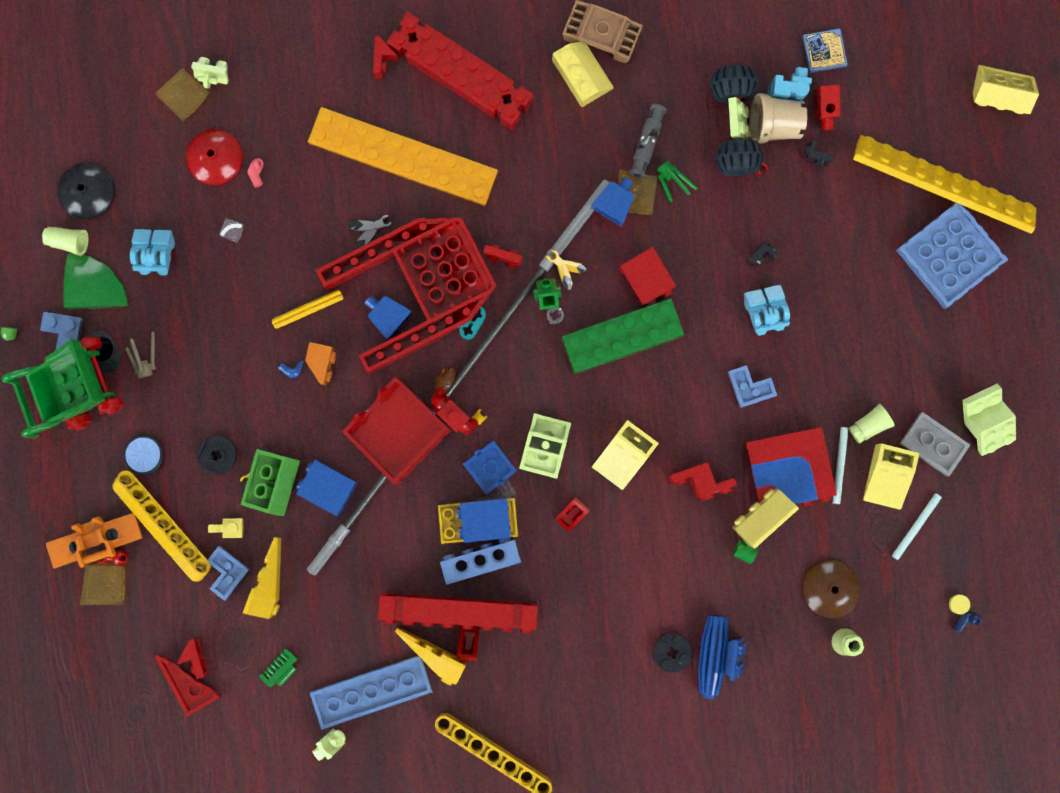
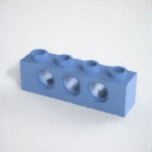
(452, 574)

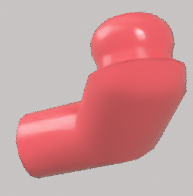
(254, 171)

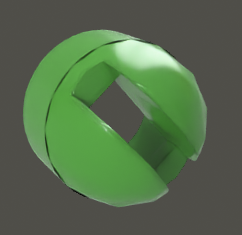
(8, 333)

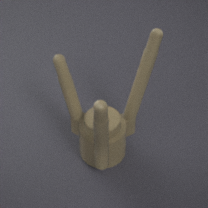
(142, 368)

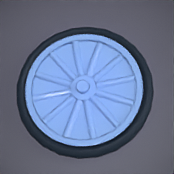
(143, 454)

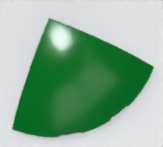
(91, 285)

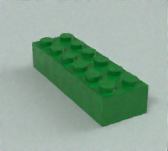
(622, 336)

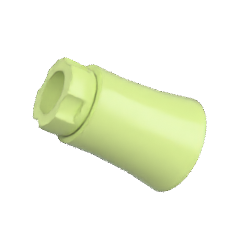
(66, 239)
(871, 424)
(842, 639)

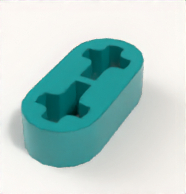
(476, 326)

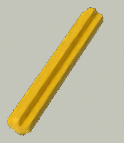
(307, 309)

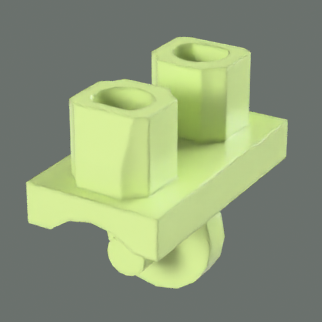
(210, 74)
(329, 744)

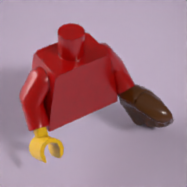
(448, 409)

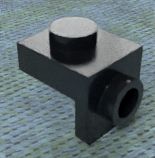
(818, 158)

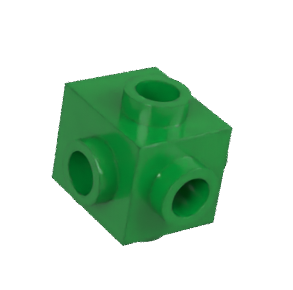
(547, 294)

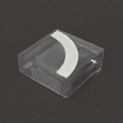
(231, 230)

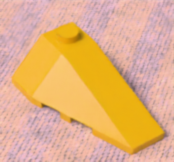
(439, 660)

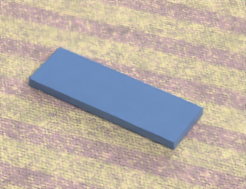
(371, 692)

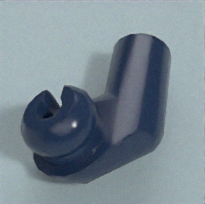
(967, 619)

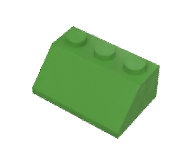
(270, 483)

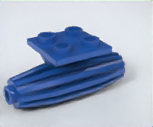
(718, 656)

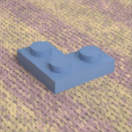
(65, 326)
(747, 391)
(232, 572)

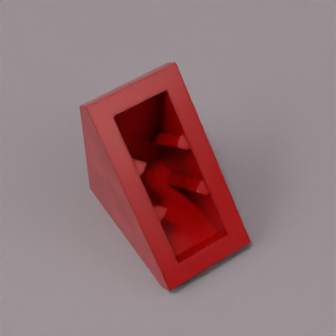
(572, 514)
(468, 644)

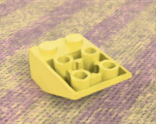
(625, 455)
(890, 475)

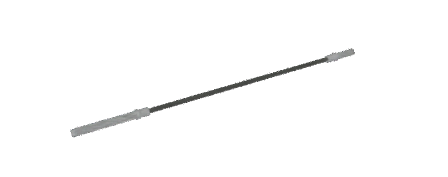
(336, 539)

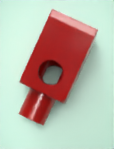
(828, 98)

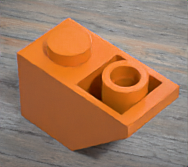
(319, 361)

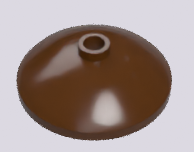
(818, 586)

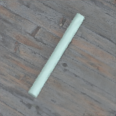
(840, 464)
(916, 526)

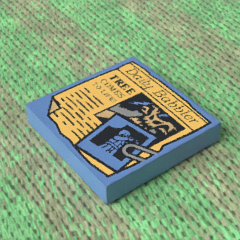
(824, 50)

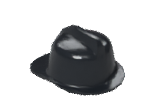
(110, 353)

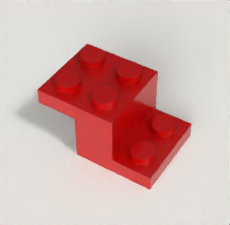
(702, 481)

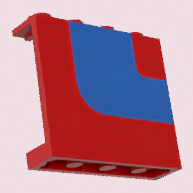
(794, 465)

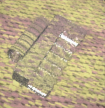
(504, 495)

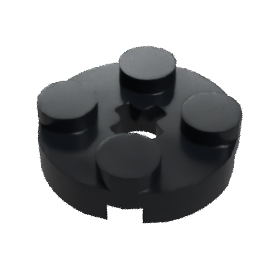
(206, 456)
(681, 658)

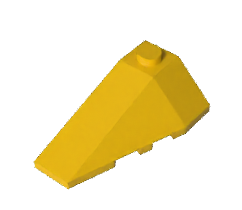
(265, 597)

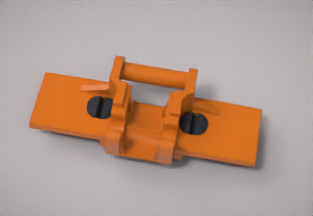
(91, 534)

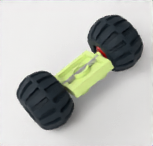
(734, 86)

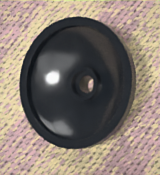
(95, 197)

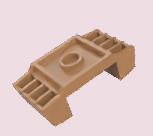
(602, 30)

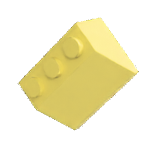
(581, 72)
(1005, 90)
(764, 517)

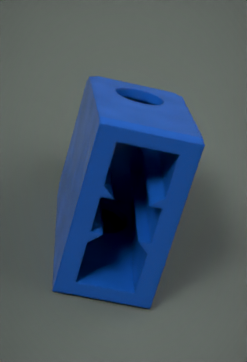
(615, 201)
(387, 315)

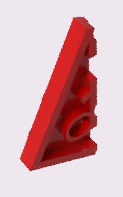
(189, 691)

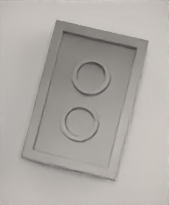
(934, 444)

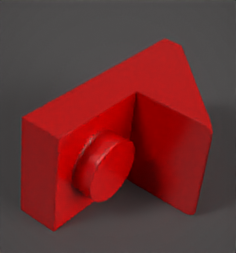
(382, 53)
(194, 653)

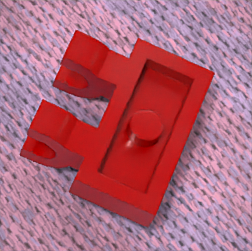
(495, 253)

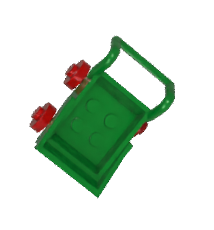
(65, 388)

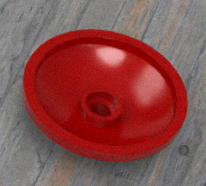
(222, 165)

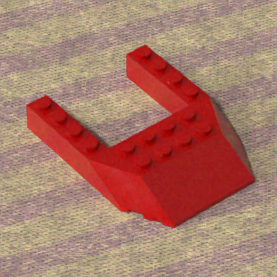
(441, 270)

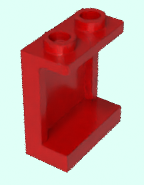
(648, 277)

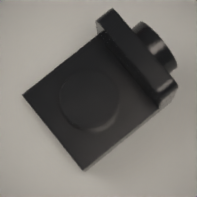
(758, 256)

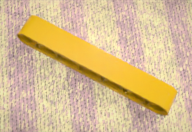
(165, 534)
(488, 745)

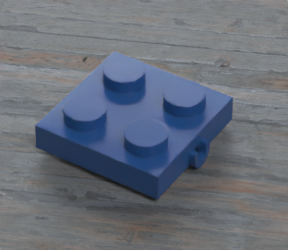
(490, 467)

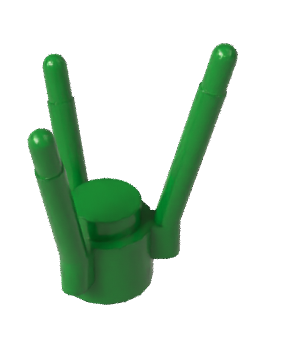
(669, 172)

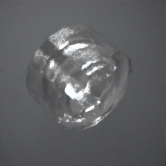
(558, 320)

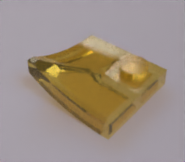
(182, 94)
(644, 192)
(103, 585)

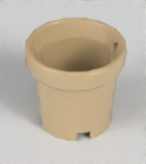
(776, 118)

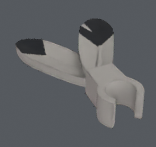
(369, 227)

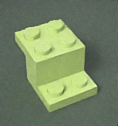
(989, 419)
(545, 446)

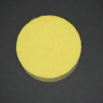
(959, 604)

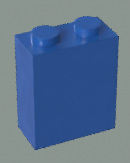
(326, 487)
(484, 520)

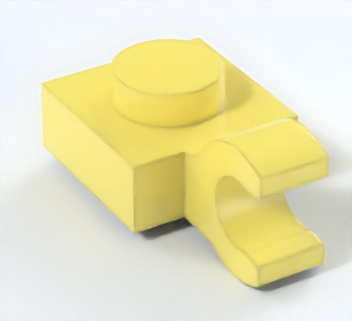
(231, 528)

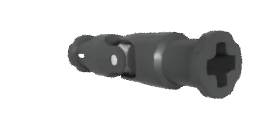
(647, 143)

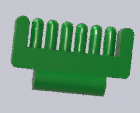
(283, 672)

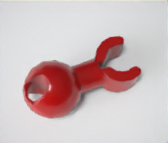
(118, 559)

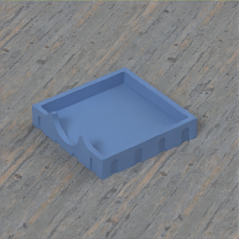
(951, 255)

